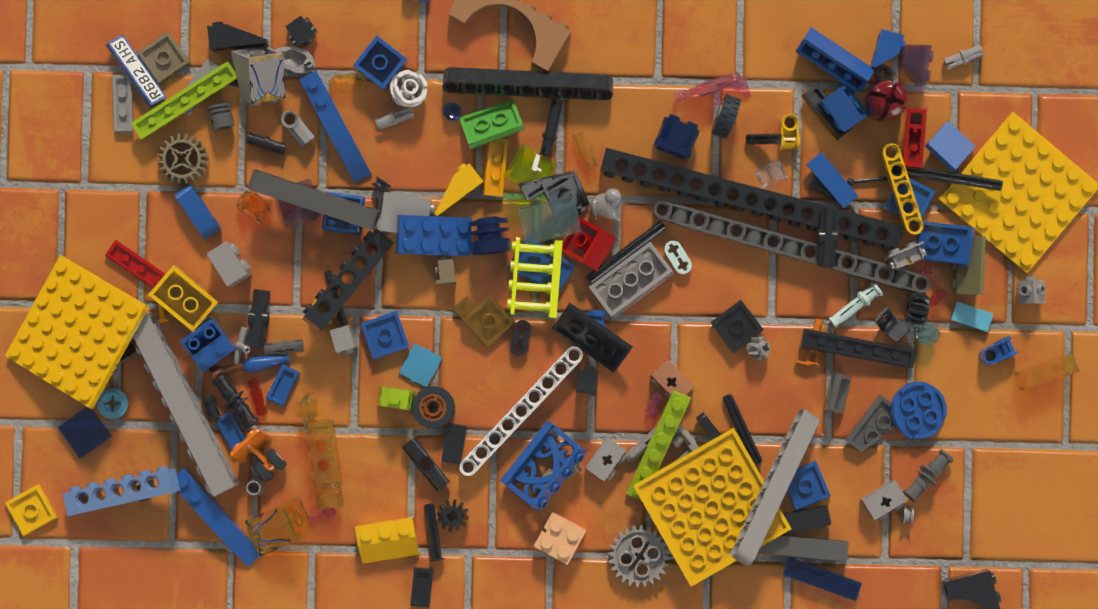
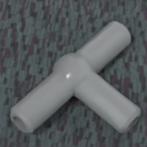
(240, 346)

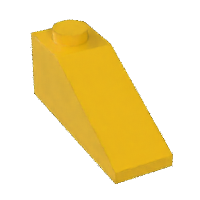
(461, 185)

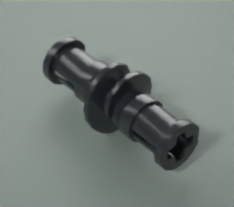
(235, 401)

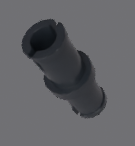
(266, 143)

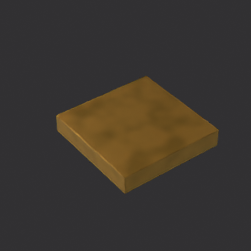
(488, 320)

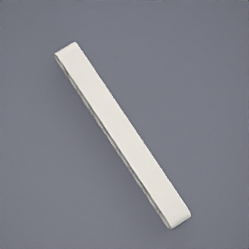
(517, 420)

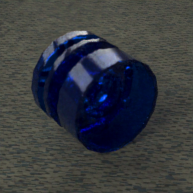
(489, 236)

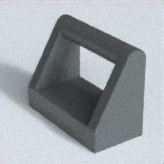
(837, 392)

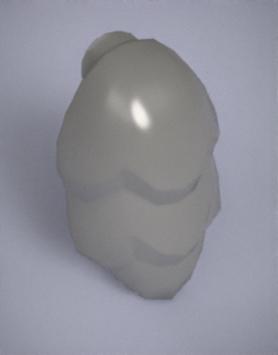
(297, 59)

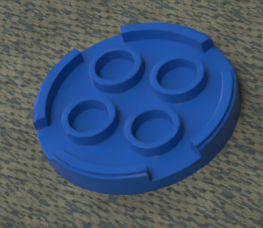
(918, 410)

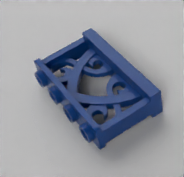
(526, 460)

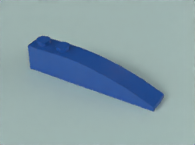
(335, 126)
(216, 516)

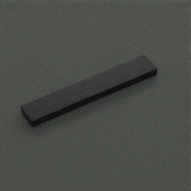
(857, 348)

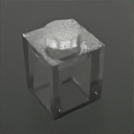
(771, 174)

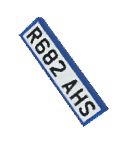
(136, 71)

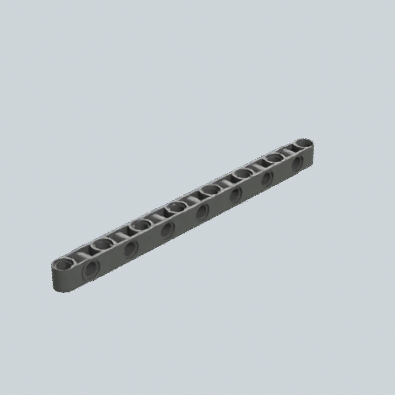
(788, 246)

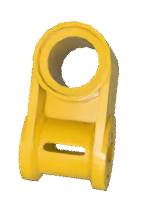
(789, 134)

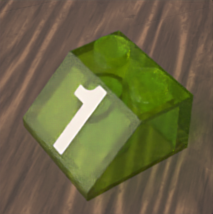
(528, 166)

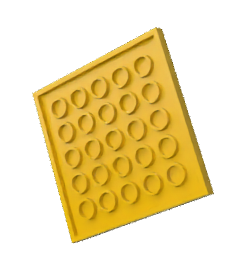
(1037, 195)
(76, 331)
(704, 504)

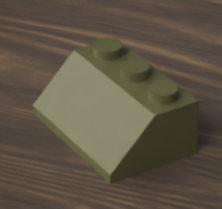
(970, 279)

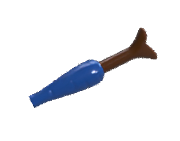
(249, 365)

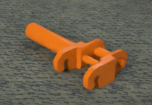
(817, 326)

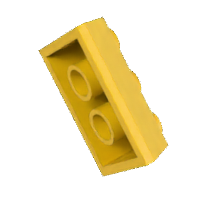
(387, 540)

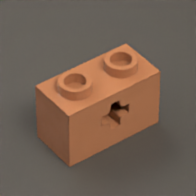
(667, 370)

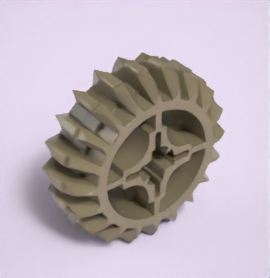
(189, 154)

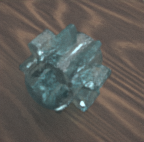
(927, 333)

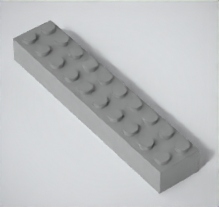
(184, 406)

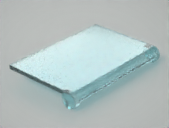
(549, 220)

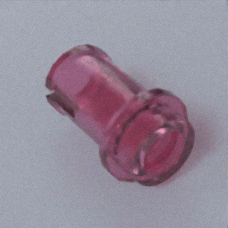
(655, 403)

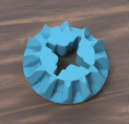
(106, 410)

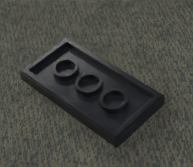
(592, 337)

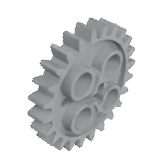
(624, 545)

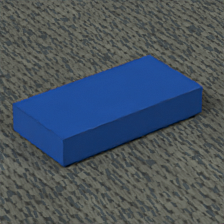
(282, 385)
(231, 429)

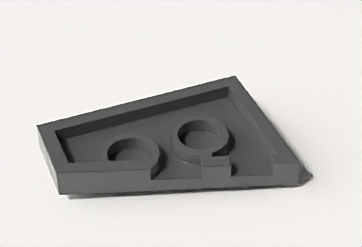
(872, 425)

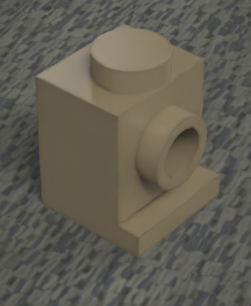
(445, 270)

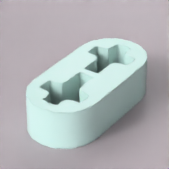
(682, 255)

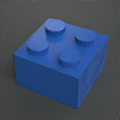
(380, 63)

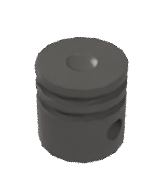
(221, 117)

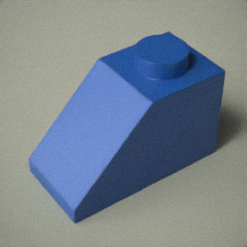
(887, 47)

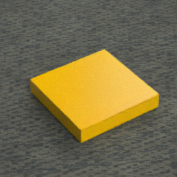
(31, 510)

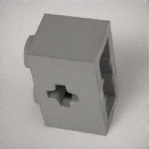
(344, 340)
(607, 448)
(889, 490)

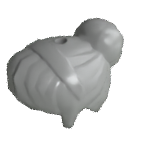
(607, 204)

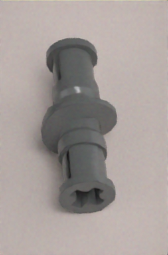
(927, 475)

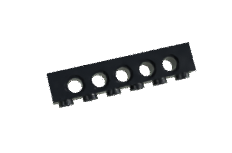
(320, 320)

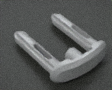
(681, 437)

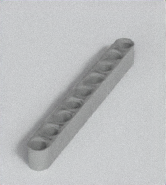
(774, 487)

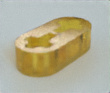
(347, 78)

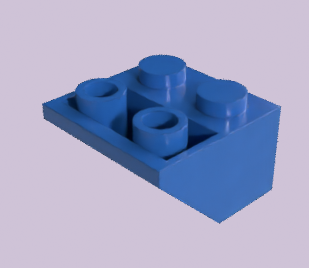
(208, 344)

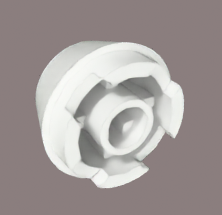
(408, 89)

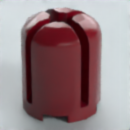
(876, 103)

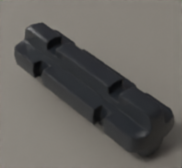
(762, 139)

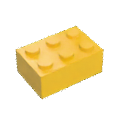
(183, 298)

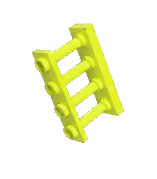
(551, 269)

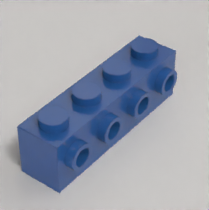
(835, 60)

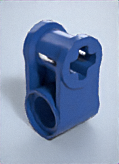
(1000, 349)

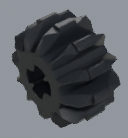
(917, 308)
(446, 519)

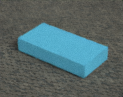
(971, 316)

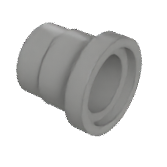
(260, 482)

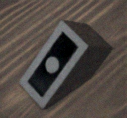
(587, 380)

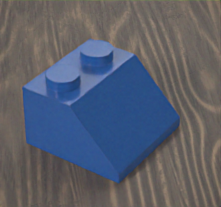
(844, 108)

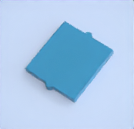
(420, 365)

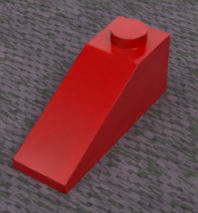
(915, 136)

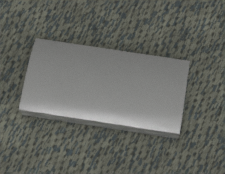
(631, 280)

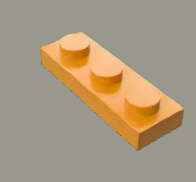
(495, 168)

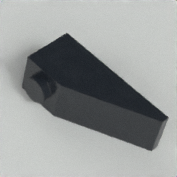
(227, 37)

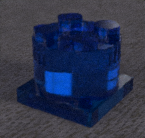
(676, 137)

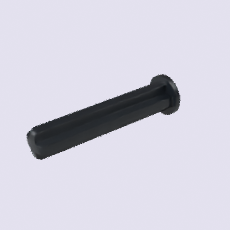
(432, 530)

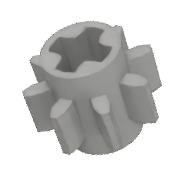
(758, 348)

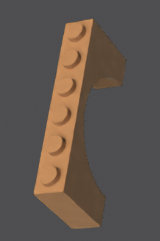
(548, 34)

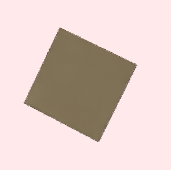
(163, 57)

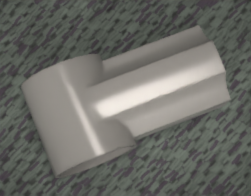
(298, 129)

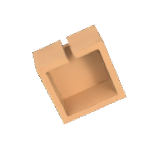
(560, 538)

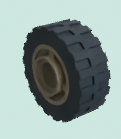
(726, 116)

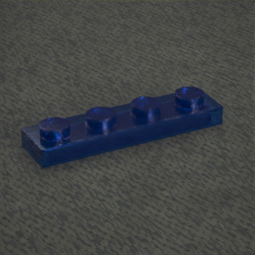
(822, 578)

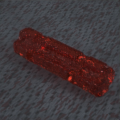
(257, 397)

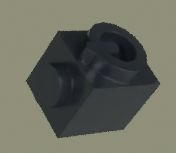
(301, 31)

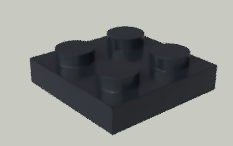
(737, 326)

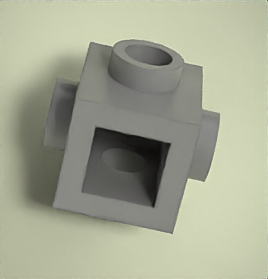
(1031, 291)

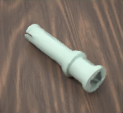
(863, 299)

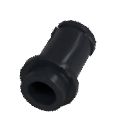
(211, 407)

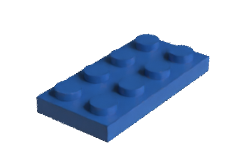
(433, 235)

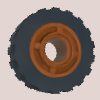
(421, 407)

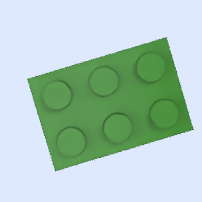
(491, 123)

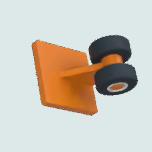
(251, 445)

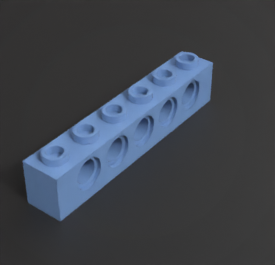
(76, 503)

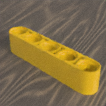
(903, 179)

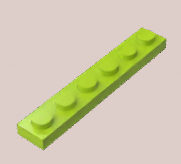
(184, 100)
(660, 439)

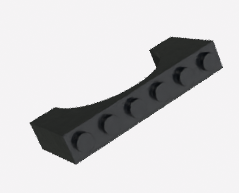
(974, 587)

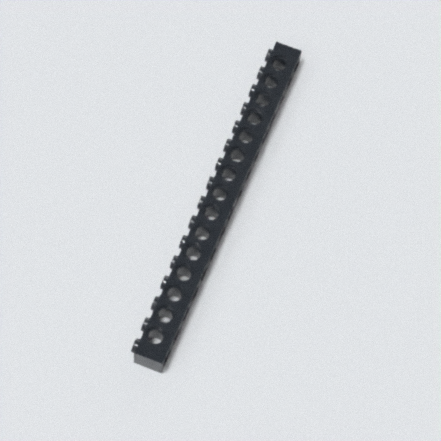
(611, 157)

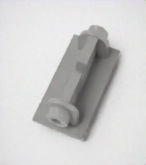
(912, 251)

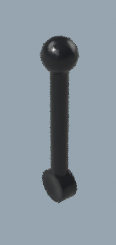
(850, 181)

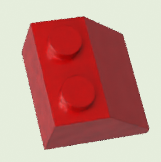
(589, 245)

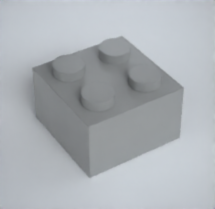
(229, 263)

